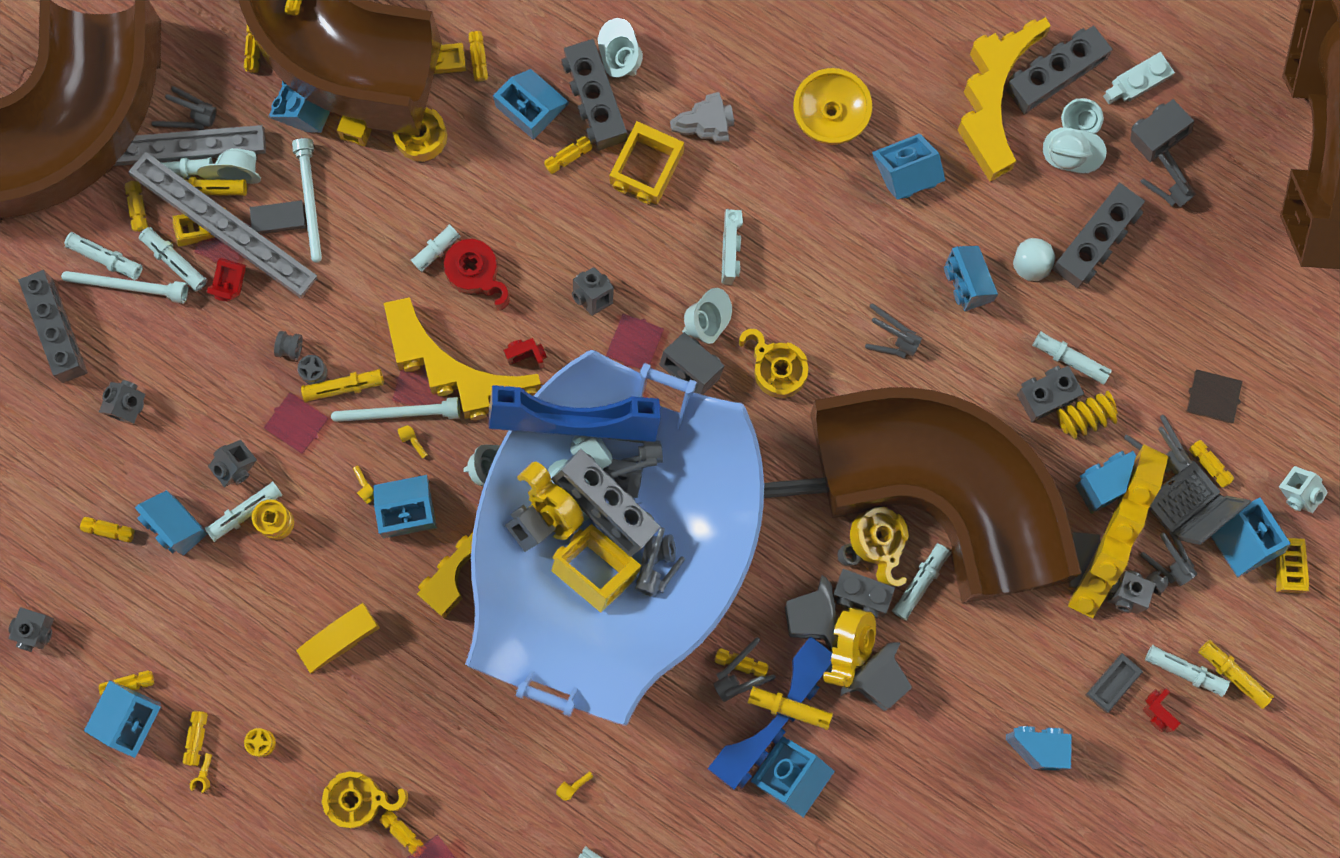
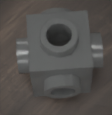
(592, 291)
(122, 401)
(232, 463)
(1131, 593)
(30, 629)

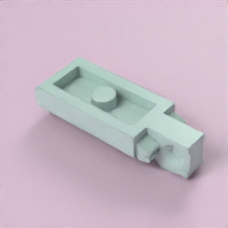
(1139, 79)
(731, 243)

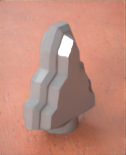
(707, 119)

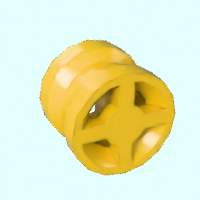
(254, 741)

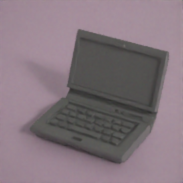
(1192, 506)

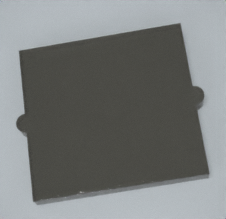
(1214, 396)

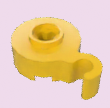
(427, 146)
(769, 357)
(552, 501)
(886, 549)
(855, 643)
(369, 800)

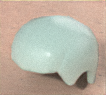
(1083, 115)
(1034, 259)

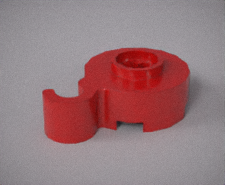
(480, 280)

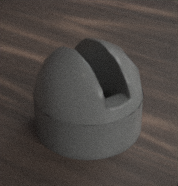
(848, 550)
(1160, 584)

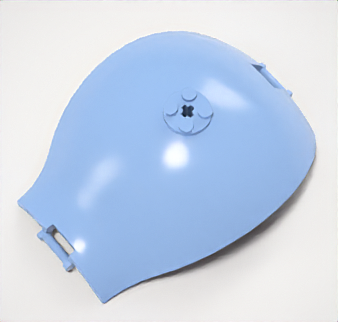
(701, 494)

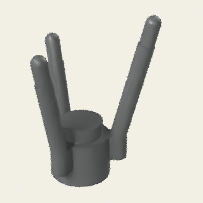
(201, 112)
(1181, 191)
(906, 341)
(649, 455)
(1177, 456)
(1181, 570)
(648, 579)
(729, 687)

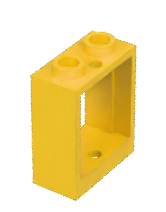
(658, 141)
(606, 549)

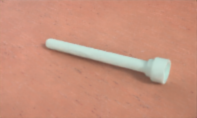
(303, 149)
(175, 291)
(448, 408)

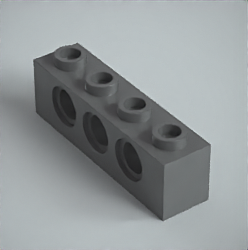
(586, 56)
(1029, 95)
(1120, 201)
(53, 326)
(608, 517)

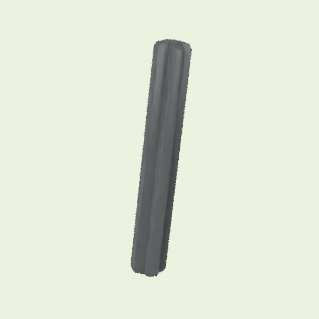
(795, 487)

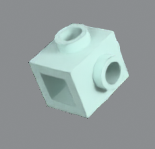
(1303, 489)

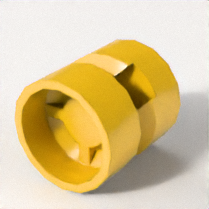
(272, 519)

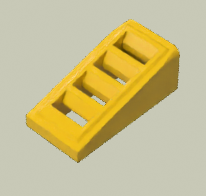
(188, 238)
(1302, 574)

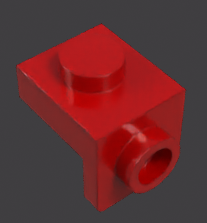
(227, 280)
(521, 350)
(1160, 717)

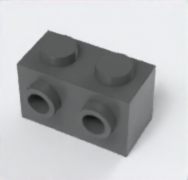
(1161, 130)
(689, 360)
(1049, 393)
(862, 593)

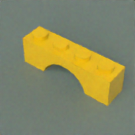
(442, 589)

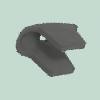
(813, 615)
(881, 678)

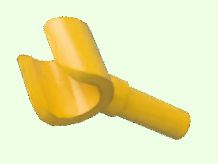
(407, 433)
(366, 491)
(203, 775)
(566, 791)

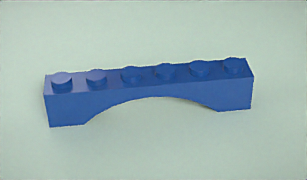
(519, 411)
(737, 759)

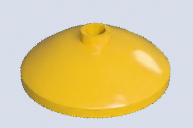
(835, 91)

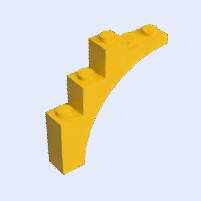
(984, 129)
(444, 373)
(1121, 532)

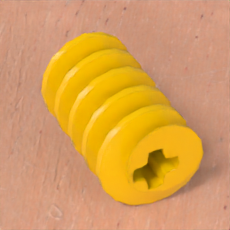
(1087, 414)

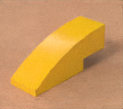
(337, 638)

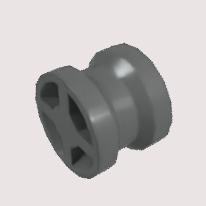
(288, 345)
(308, 366)
(666, 551)

